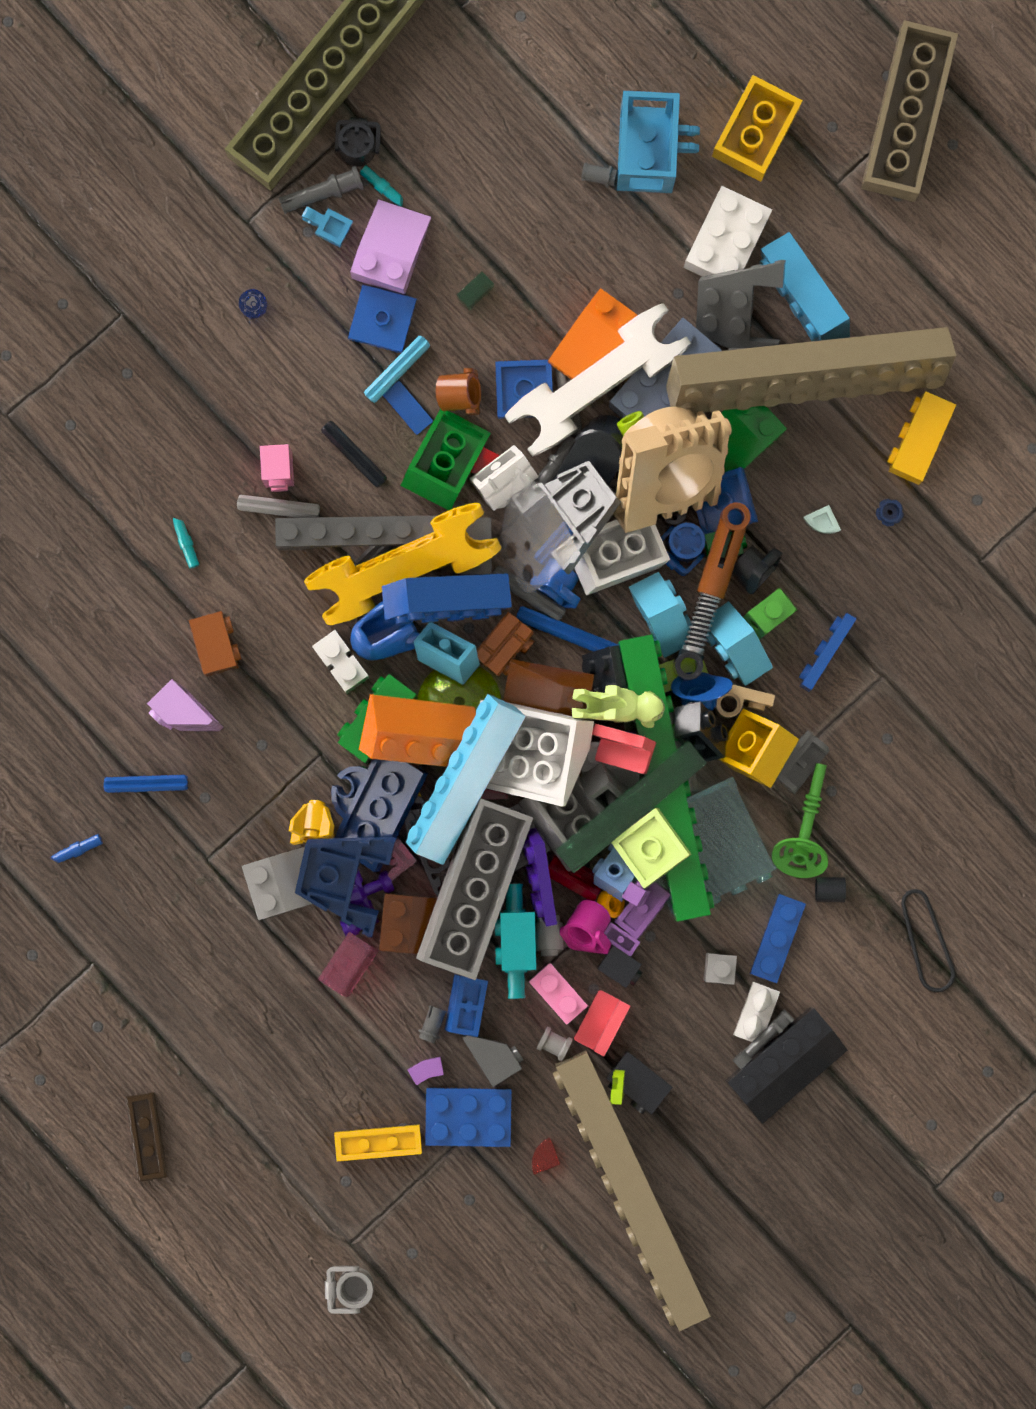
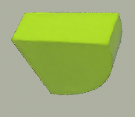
(617, 1091)

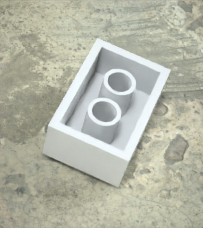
(727, 234)
(620, 556)

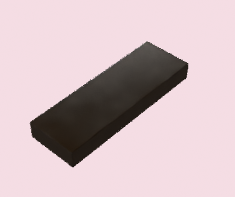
(146, 1137)

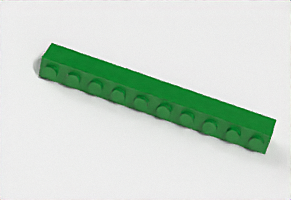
(688, 877)

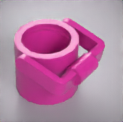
(587, 928)

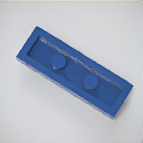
(825, 651)
(777, 938)

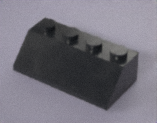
(787, 1064)

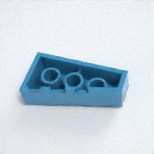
(807, 292)

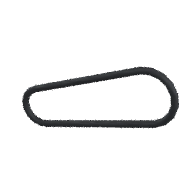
(939, 935)

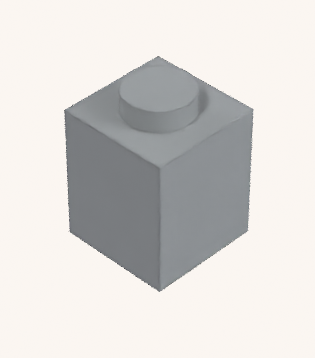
(720, 968)

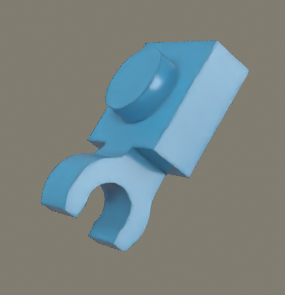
(330, 226)

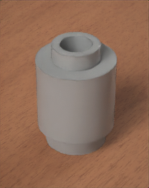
(548, 938)

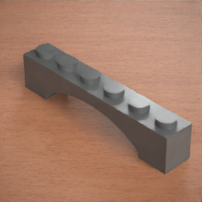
(349, 531)

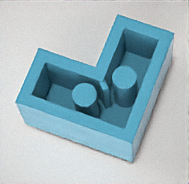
(662, 612)
(738, 645)

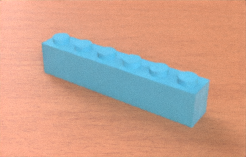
(465, 779)

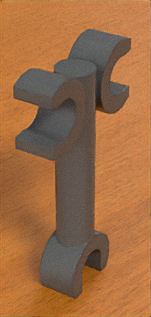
(776, 1026)

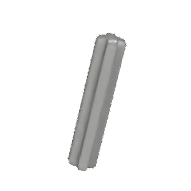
(278, 507)

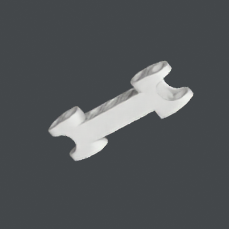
(637, 352)

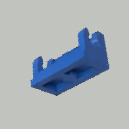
(466, 1005)

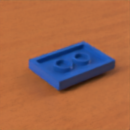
(468, 1117)

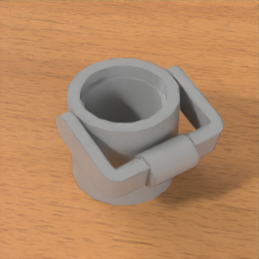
(352, 1289)

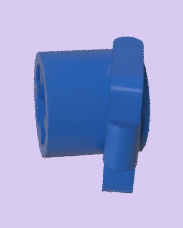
(684, 545)
(560, 589)

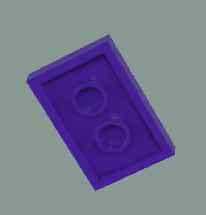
(539, 877)

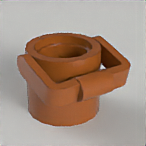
(459, 392)

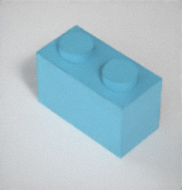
(446, 653)

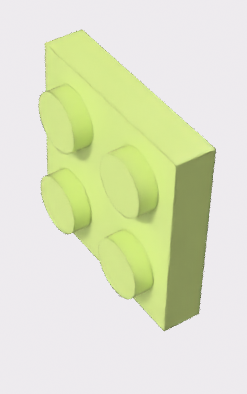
(651, 848)

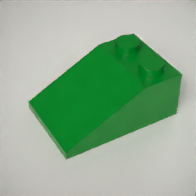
(751, 435)
(445, 459)

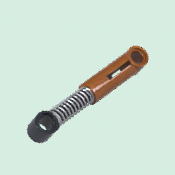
(712, 588)

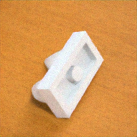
(756, 1012)

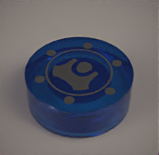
(252, 303)

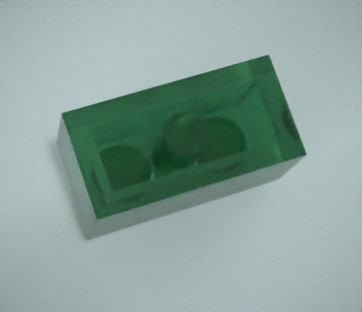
(475, 290)

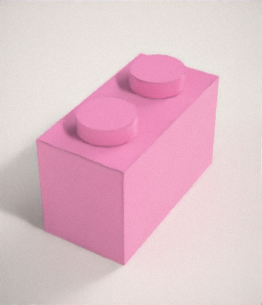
(277, 467)
(558, 993)

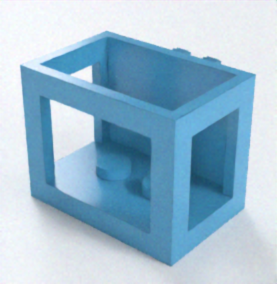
(651, 143)

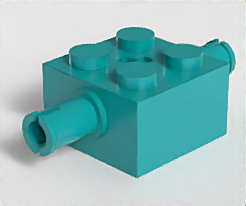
(517, 941)

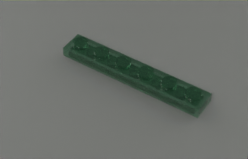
(630, 806)

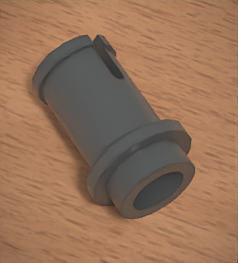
(599, 174)
(432, 1024)

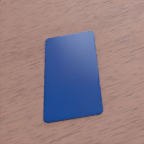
(407, 407)

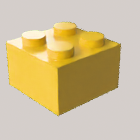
(758, 748)

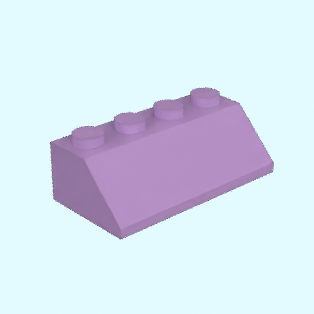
(180, 710)

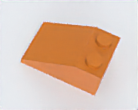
(591, 335)

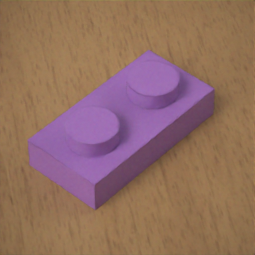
(638, 918)

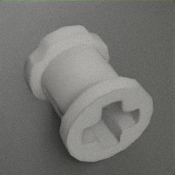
(554, 1043)

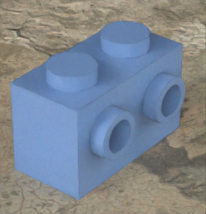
(613, 874)

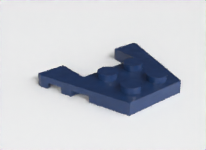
(330, 874)

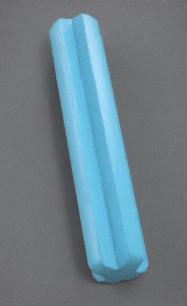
(397, 368)

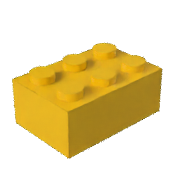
(756, 128)

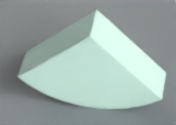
(822, 521)

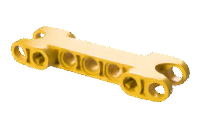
(445, 545)

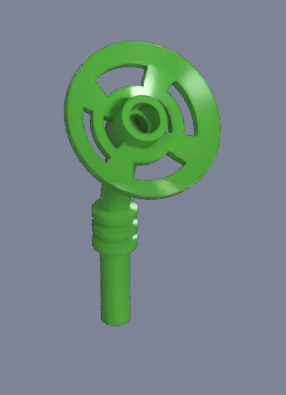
(801, 845)

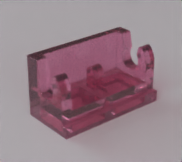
(403, 858)
(348, 965)

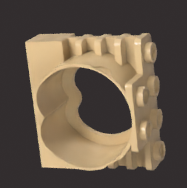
(656, 485)

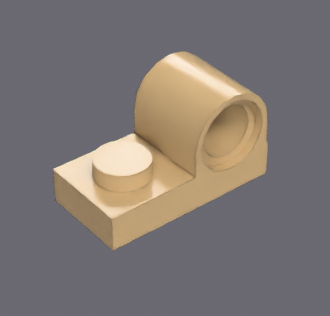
(756, 699)

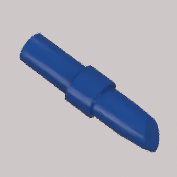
(77, 849)

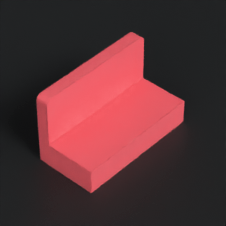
(623, 749)
(601, 1022)

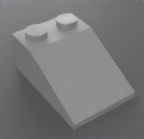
(274, 883)

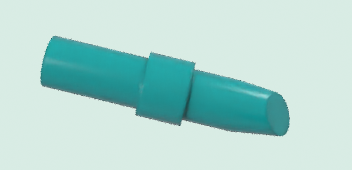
(381, 185)
(185, 543)

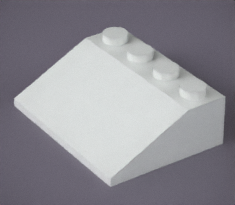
(544, 756)

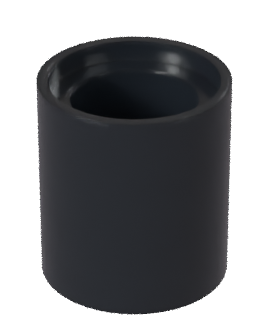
(830, 889)

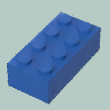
(447, 598)

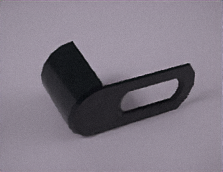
(598, 443)

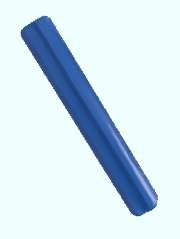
(562, 630)

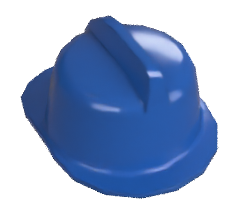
(704, 688)

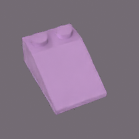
(390, 247)

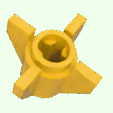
(311, 822)

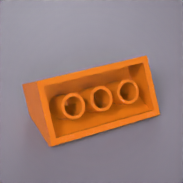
(413, 730)

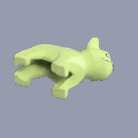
(619, 705)

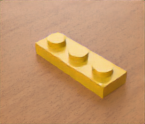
(378, 1142)

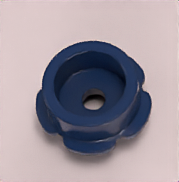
(895, 507)

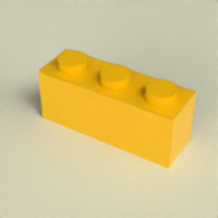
(920, 437)

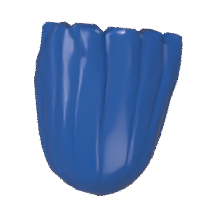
(381, 638)

